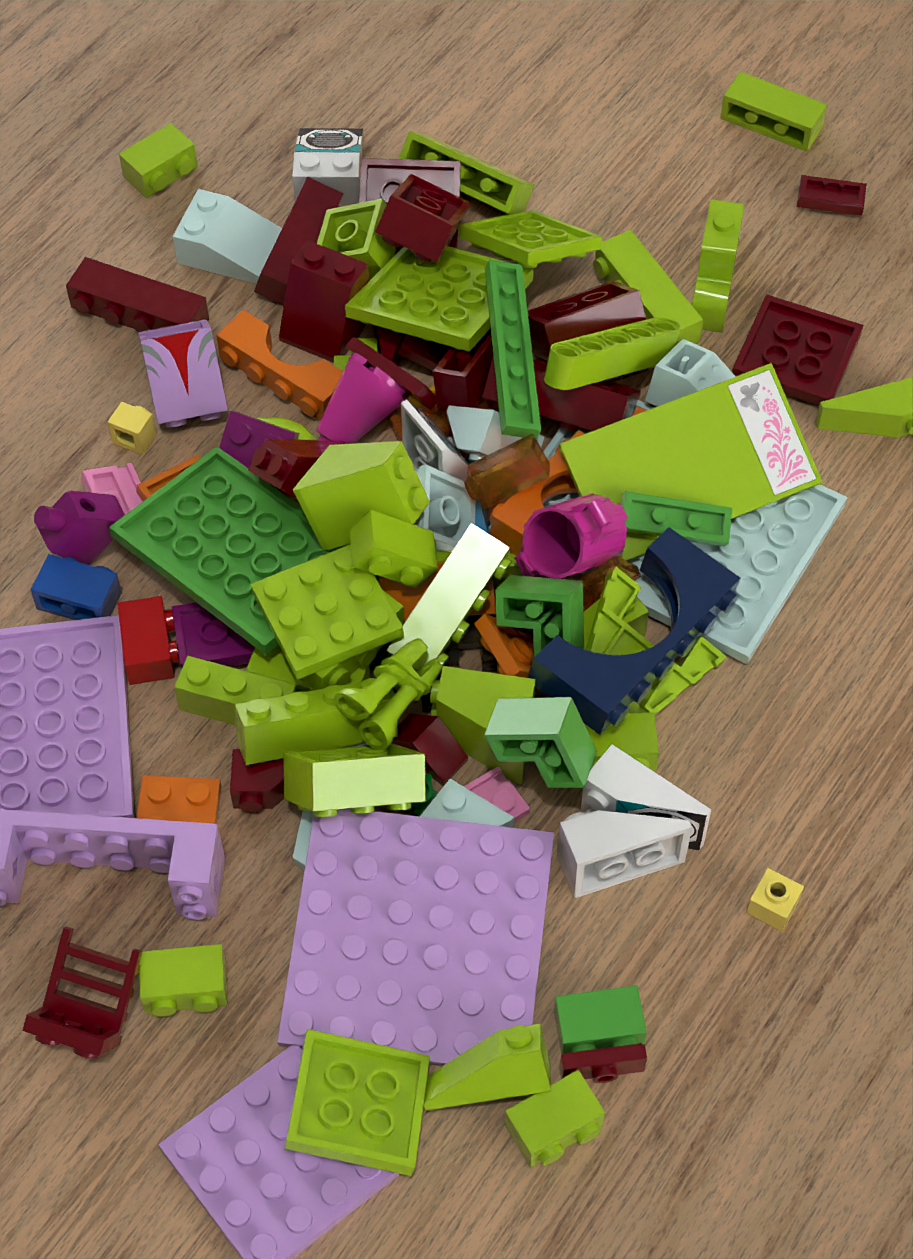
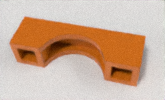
(248, 347)
(509, 518)

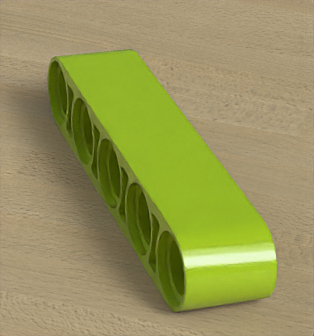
(610, 353)

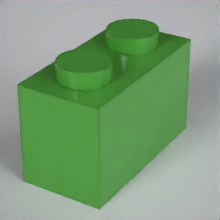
(599, 1019)

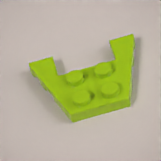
(615, 637)

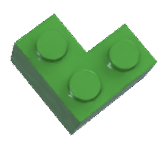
(542, 604)
(546, 733)

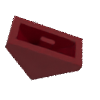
(431, 737)

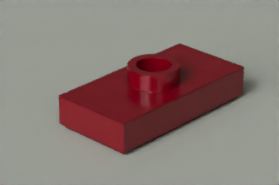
(831, 195)
(605, 1063)

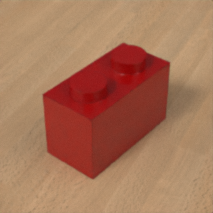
(146, 640)

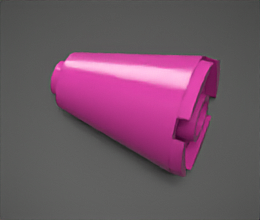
(359, 402)

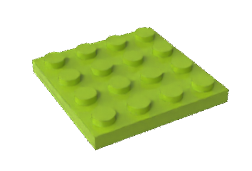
(430, 299)

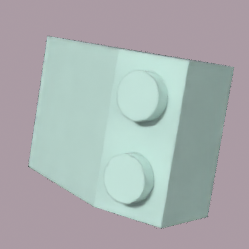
(224, 237)

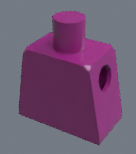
(78, 524)

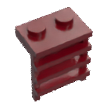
(78, 1021)

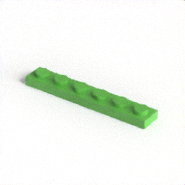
(512, 349)

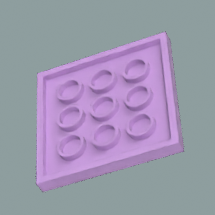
(251, 1187)

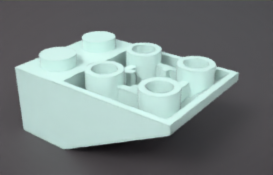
(685, 371)

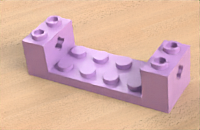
(185, 850)

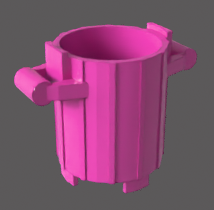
(572, 537)

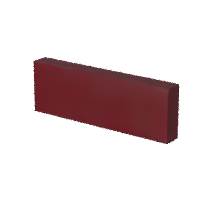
(409, 383)

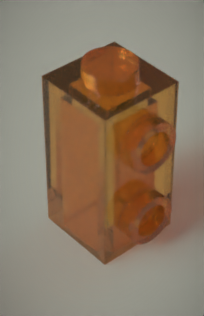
(507, 472)

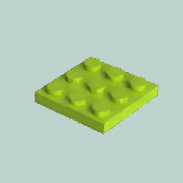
(530, 238)
(326, 612)
(358, 1102)

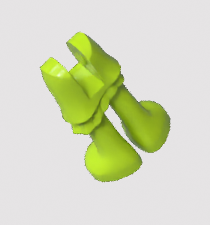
(393, 673)

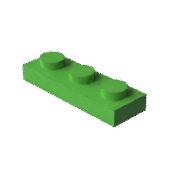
(690, 519)

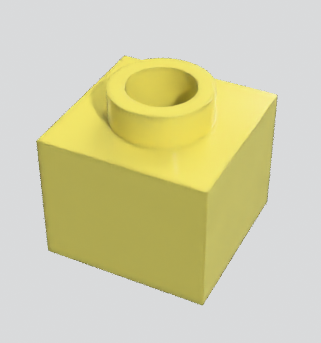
(132, 427)
(772, 909)

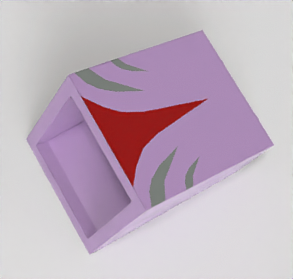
(183, 373)

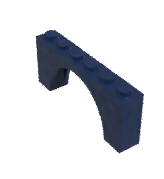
(604, 684)

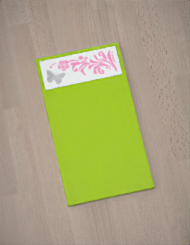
(711, 447)

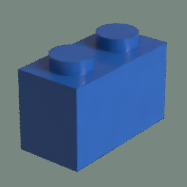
(75, 589)

